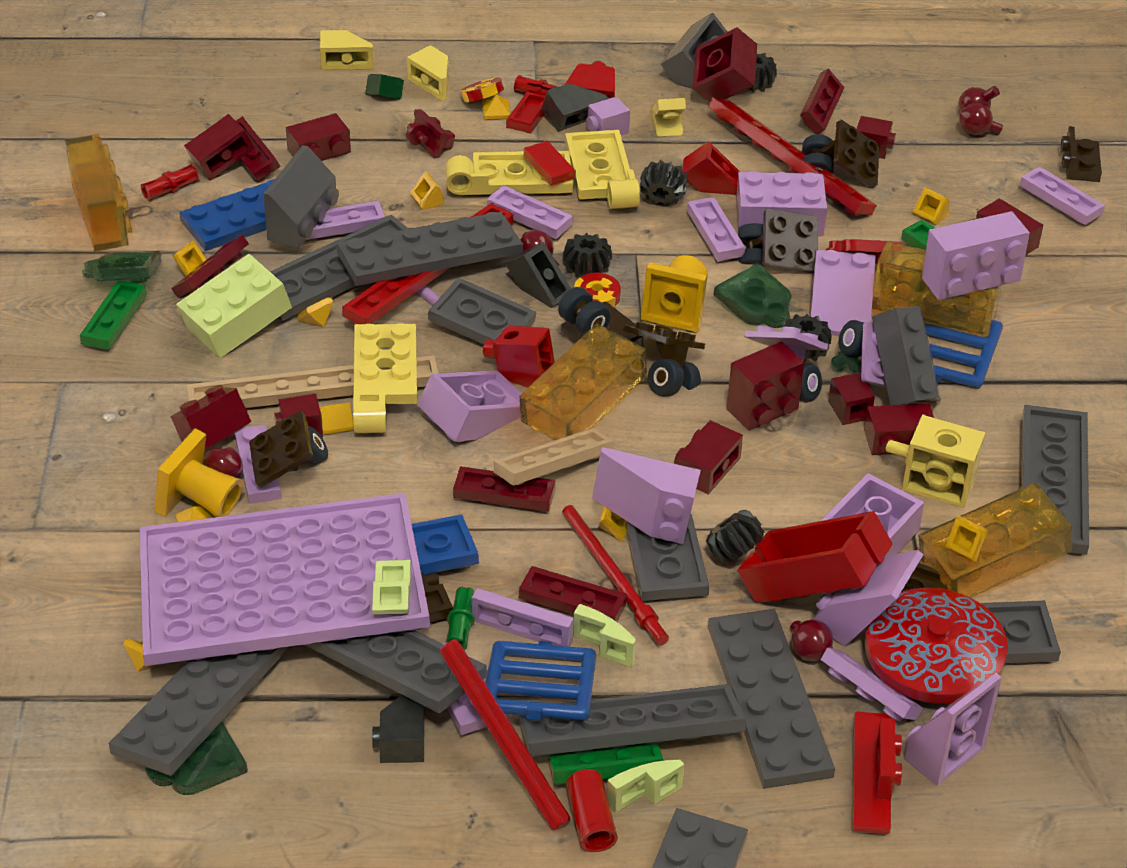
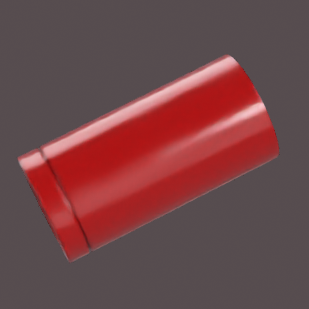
(591, 810)

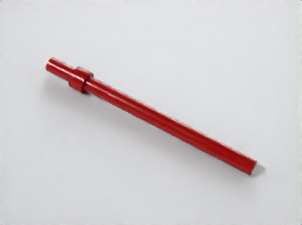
(644, 614)

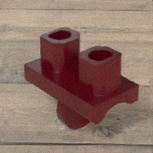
(429, 134)

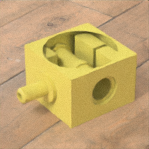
(940, 460)

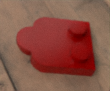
(868, 247)

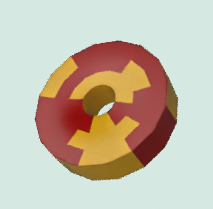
(482, 89)
(601, 287)

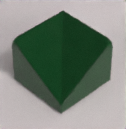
(384, 85)

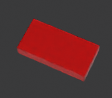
(527, 113)
(549, 163)

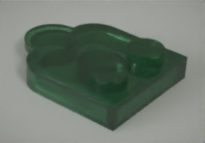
(130, 266)
(756, 297)
(209, 765)

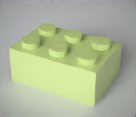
(234, 305)

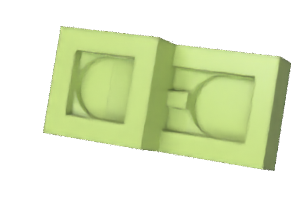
(392, 587)
(614, 640)
(652, 779)

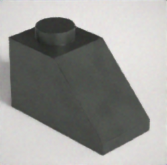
(569, 104)
(539, 275)
(400, 732)

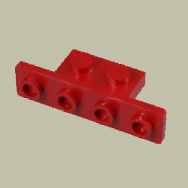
(874, 771)

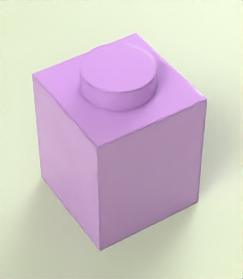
(608, 115)

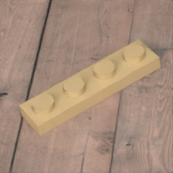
(551, 456)

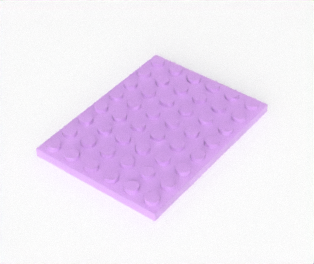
(273, 578)

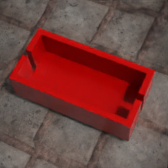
(815, 558)

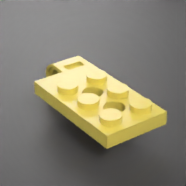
(494, 169)
(616, 178)
(380, 387)

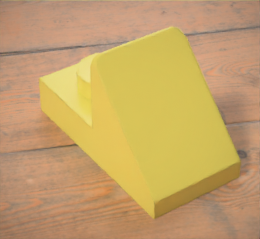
(667, 116)

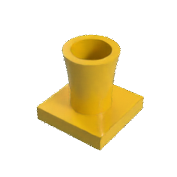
(675, 293)
(187, 476)

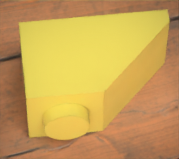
(344, 51)
(429, 71)

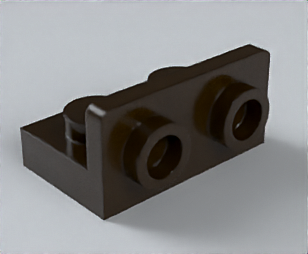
(1080, 158)

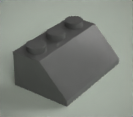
(681, 60)
(299, 199)
(906, 356)

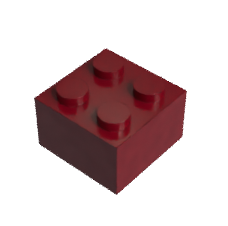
(725, 65)
(765, 385)

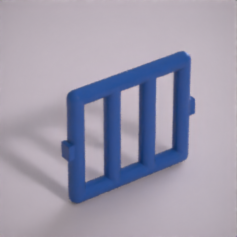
(980, 362)
(535, 710)

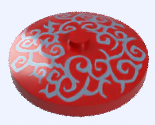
(935, 645)

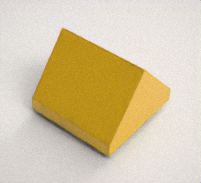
(427, 192)
(932, 206)
(337, 418)

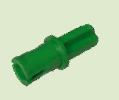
(461, 616)

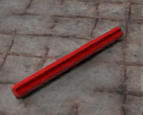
(505, 735)

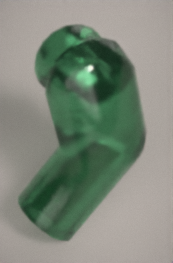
(842, 361)

